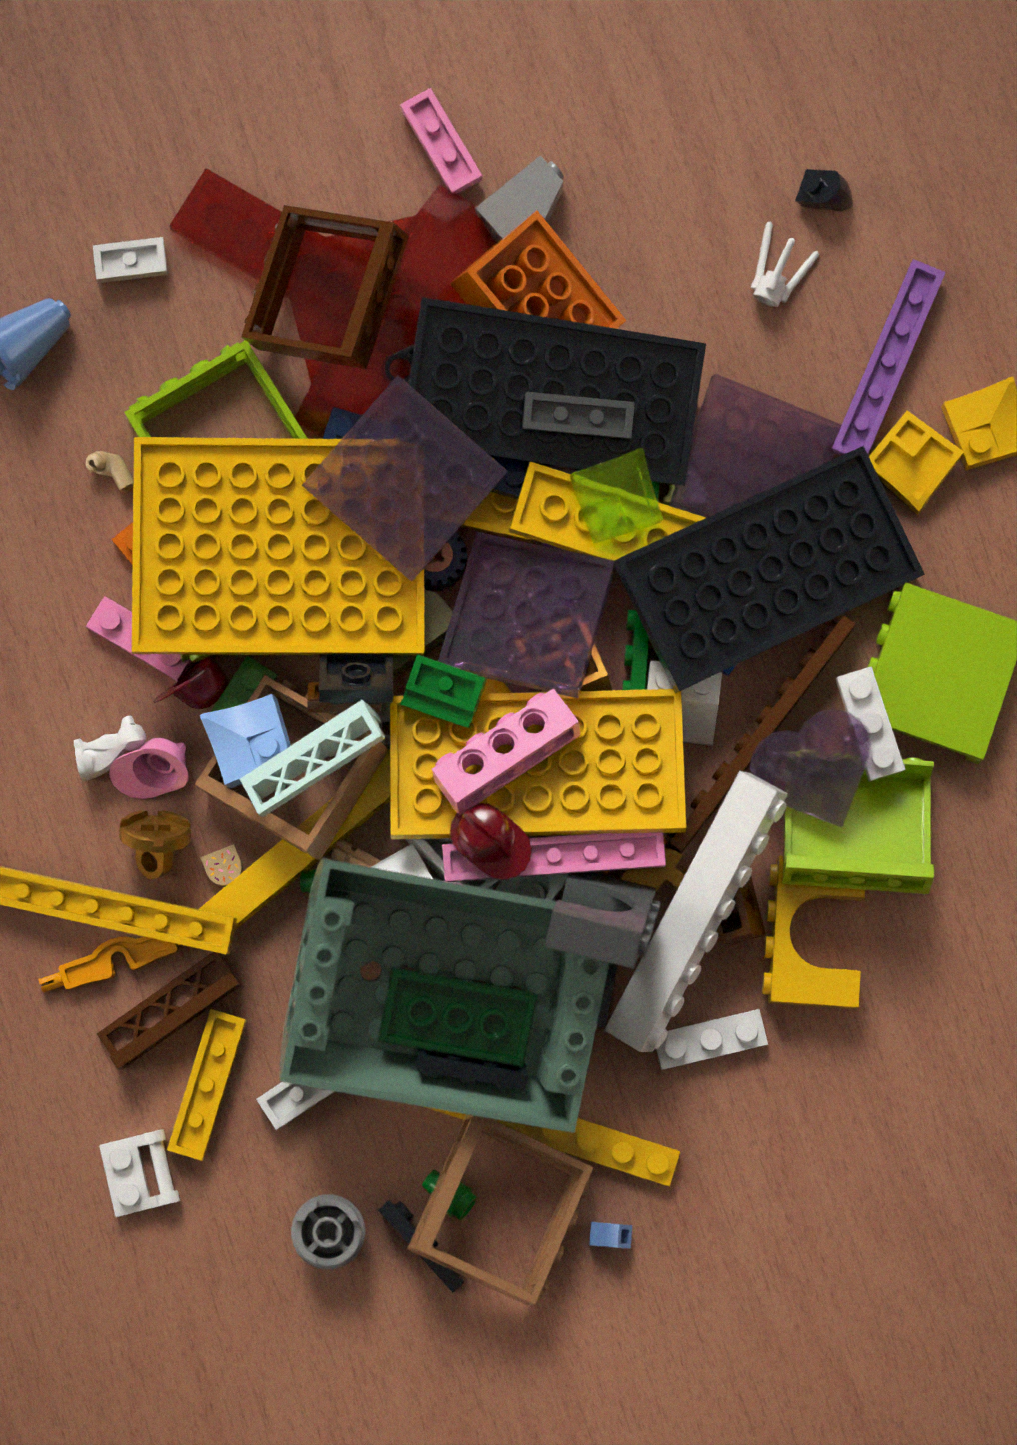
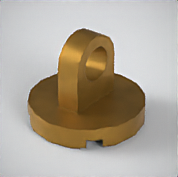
(156, 836)

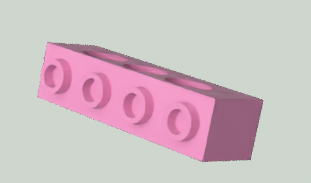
(498, 769)

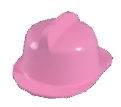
(151, 769)

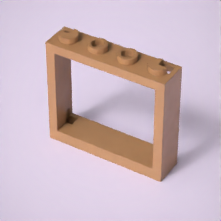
(340, 805)
(562, 1220)

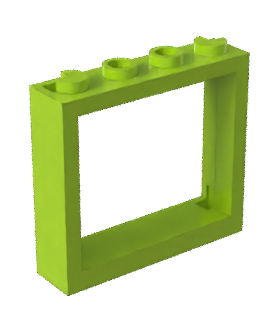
(204, 374)

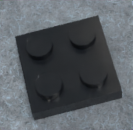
(356, 678)

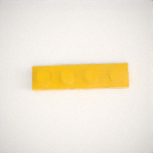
(206, 1085)

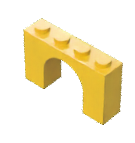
(790, 977)

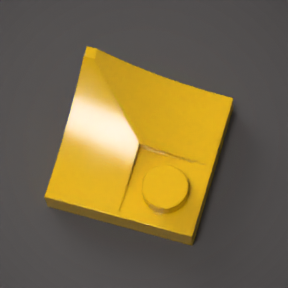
(984, 423)
(914, 461)

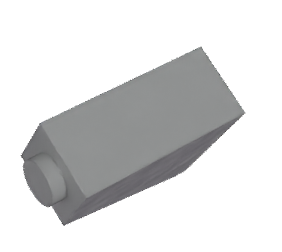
(532, 189)

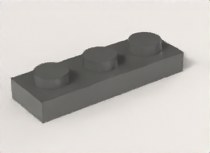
(578, 415)

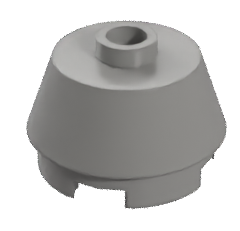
(328, 1231)

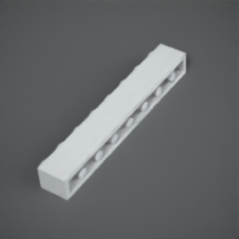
(696, 912)

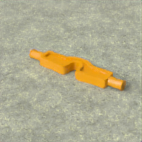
(100, 964)

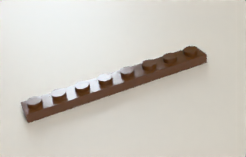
(769, 721)

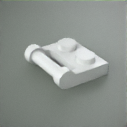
(127, 1174)

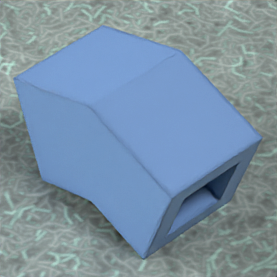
(610, 1235)

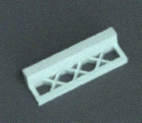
(309, 753)

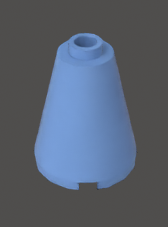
(28, 337)

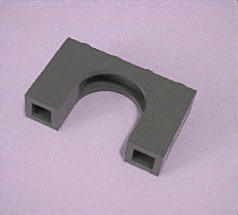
(606, 935)

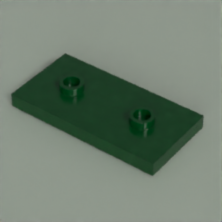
(457, 1017)

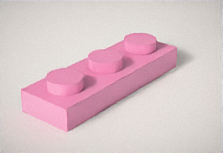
(441, 142)
(115, 625)

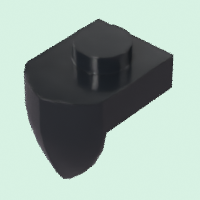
(824, 190)

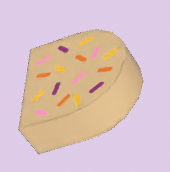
(223, 865)

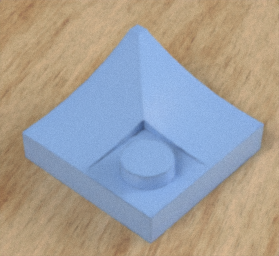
(246, 736)

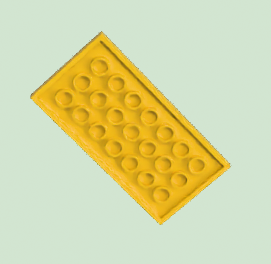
(610, 779)

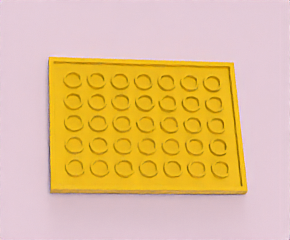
(252, 561)

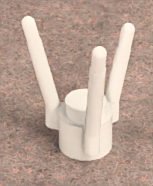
(771, 287)

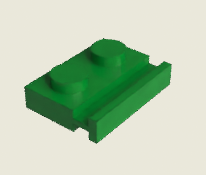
(443, 691)

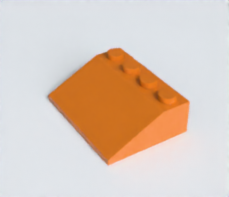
(536, 276)

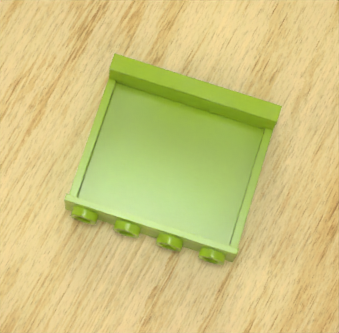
(944, 669)
(879, 846)

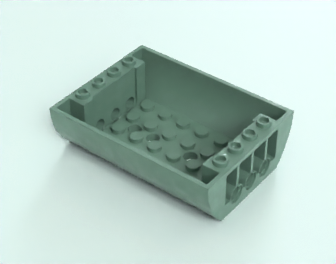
(447, 932)

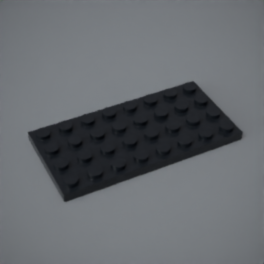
(485, 359)
(768, 568)

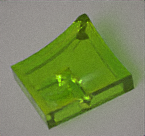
(617, 496)

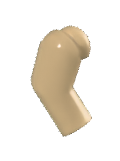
(110, 465)

